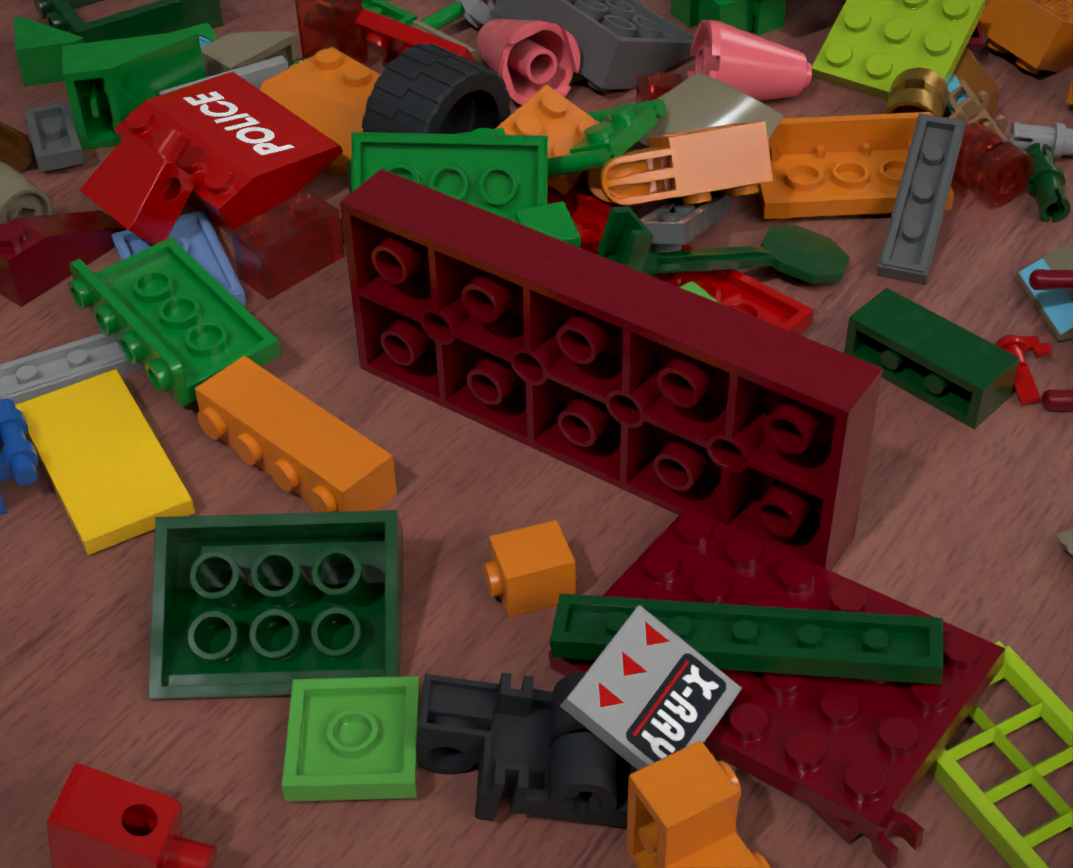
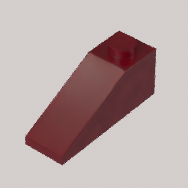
(39, 250)

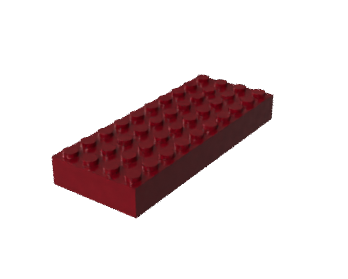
(610, 367)

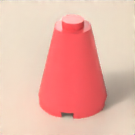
(529, 55)
(749, 62)

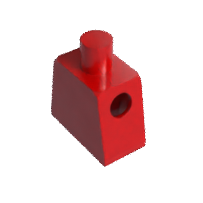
(143, 184)
(119, 825)

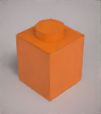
(529, 568)

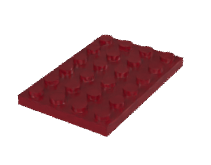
(821, 739)

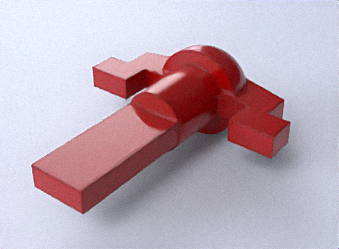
(1024, 382)

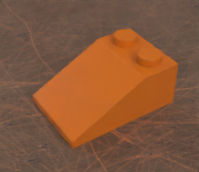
(1033, 31)

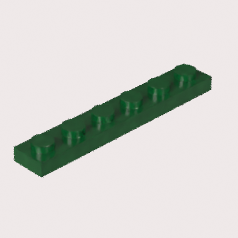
(766, 637)

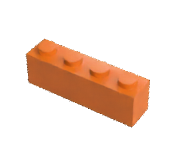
(295, 440)

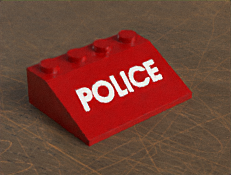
(242, 149)

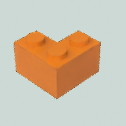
(686, 814)

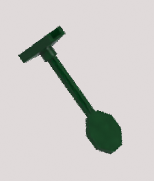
(785, 248)

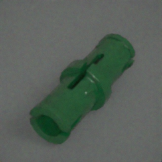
(1047, 184)

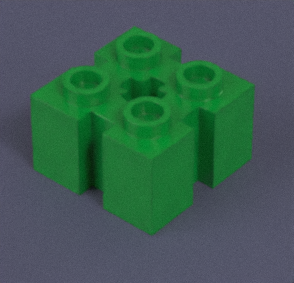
(747, 15)

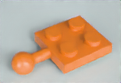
(554, 116)

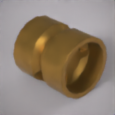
(917, 91)

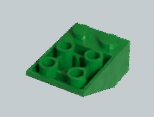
(119, 75)

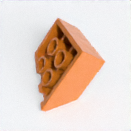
(327, 94)

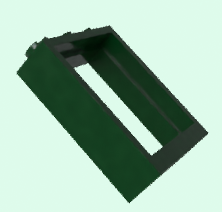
(149, 19)

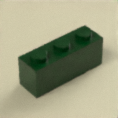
(932, 357)

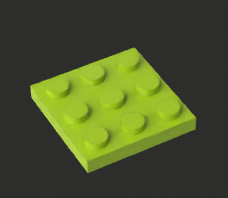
(885, 37)

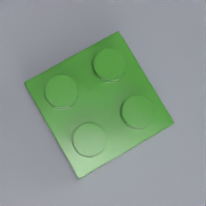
(352, 739)

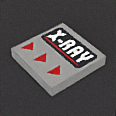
(650, 693)

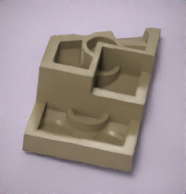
(708, 103)

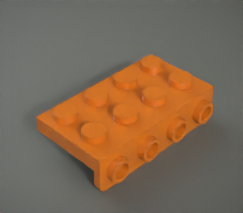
(837, 165)

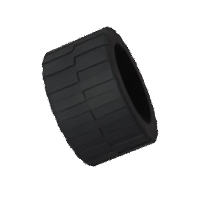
(436, 94)

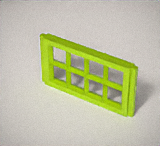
(979, 805)

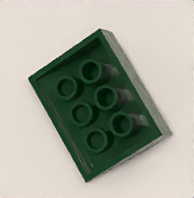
(273, 601)

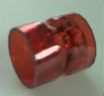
(991, 166)

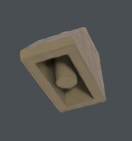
(247, 48)

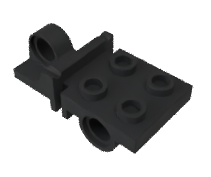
(522, 748)

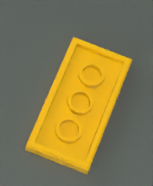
(104, 461)

